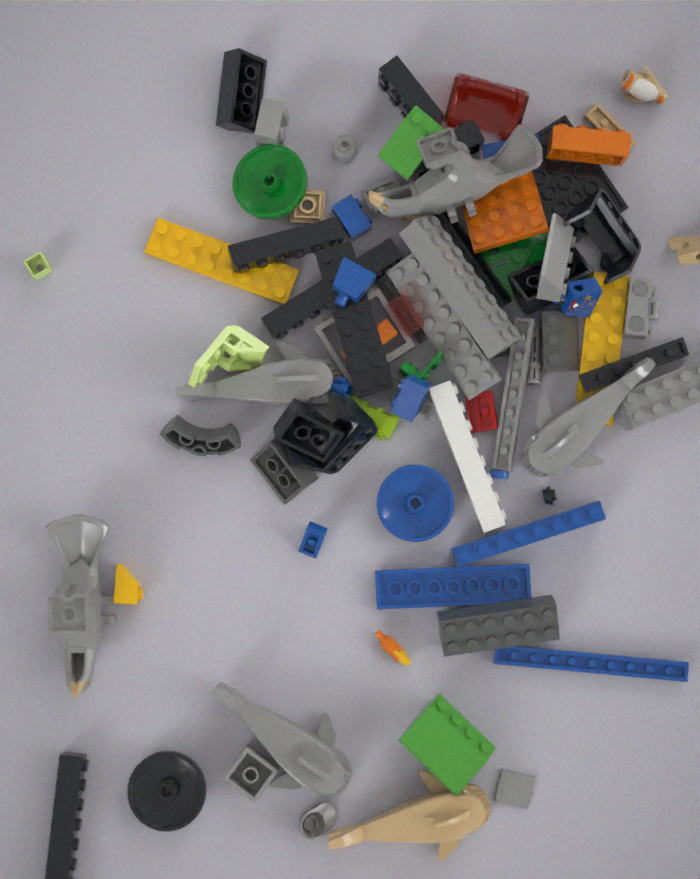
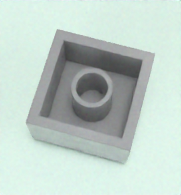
(271, 122)
(251, 773)

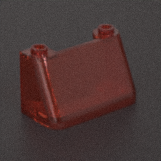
(491, 105)

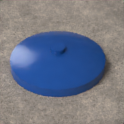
(415, 503)

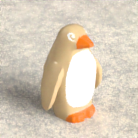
(642, 87)

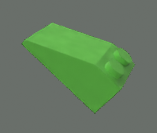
(402, 149)

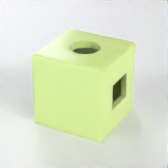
(33, 262)

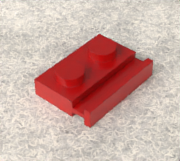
(482, 412)

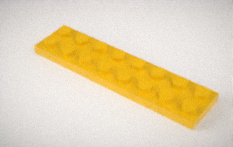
(211, 258)
(603, 331)

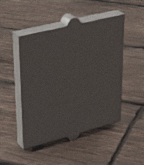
(514, 788)

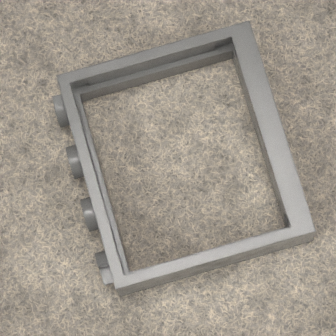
(391, 357)

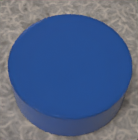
(500, 474)

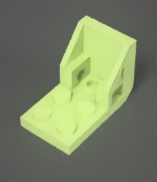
(243, 349)

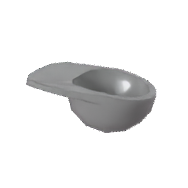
(317, 821)

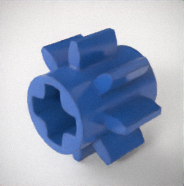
(341, 386)

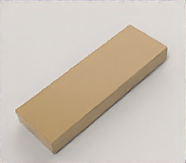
(600, 118)

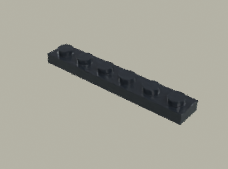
(614, 371)

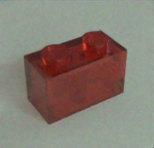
(405, 314)

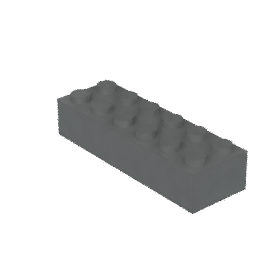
(498, 625)

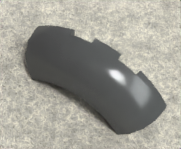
(201, 440)

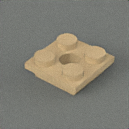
(316, 214)

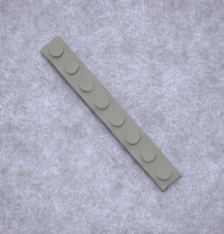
(513, 396)

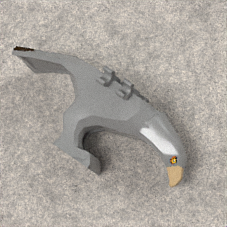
(458, 177)
(78, 599)

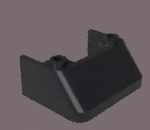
(609, 232)
(358, 431)

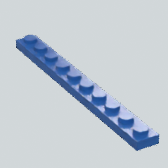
(592, 663)

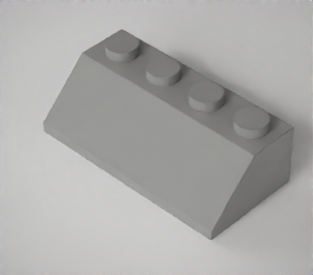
(555, 260)

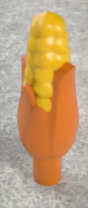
(391, 647)

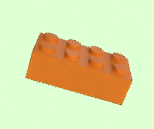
(588, 145)

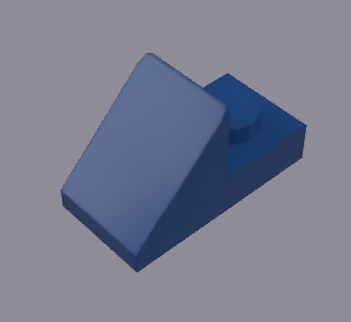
(313, 539)

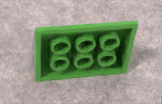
(447, 744)

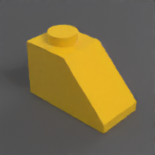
(127, 587)

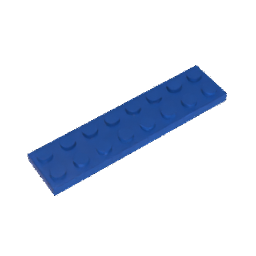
(451, 586)

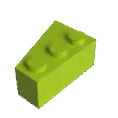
(385, 421)

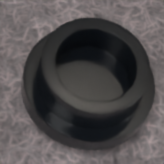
(549, 495)

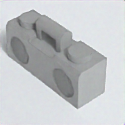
(636, 309)

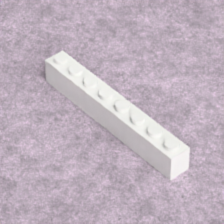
(466, 456)

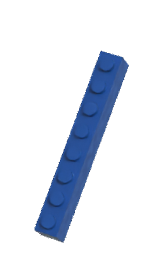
(528, 533)

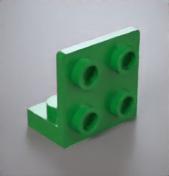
(407, 369)

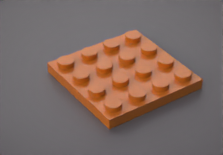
(506, 214)

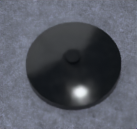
(167, 791)

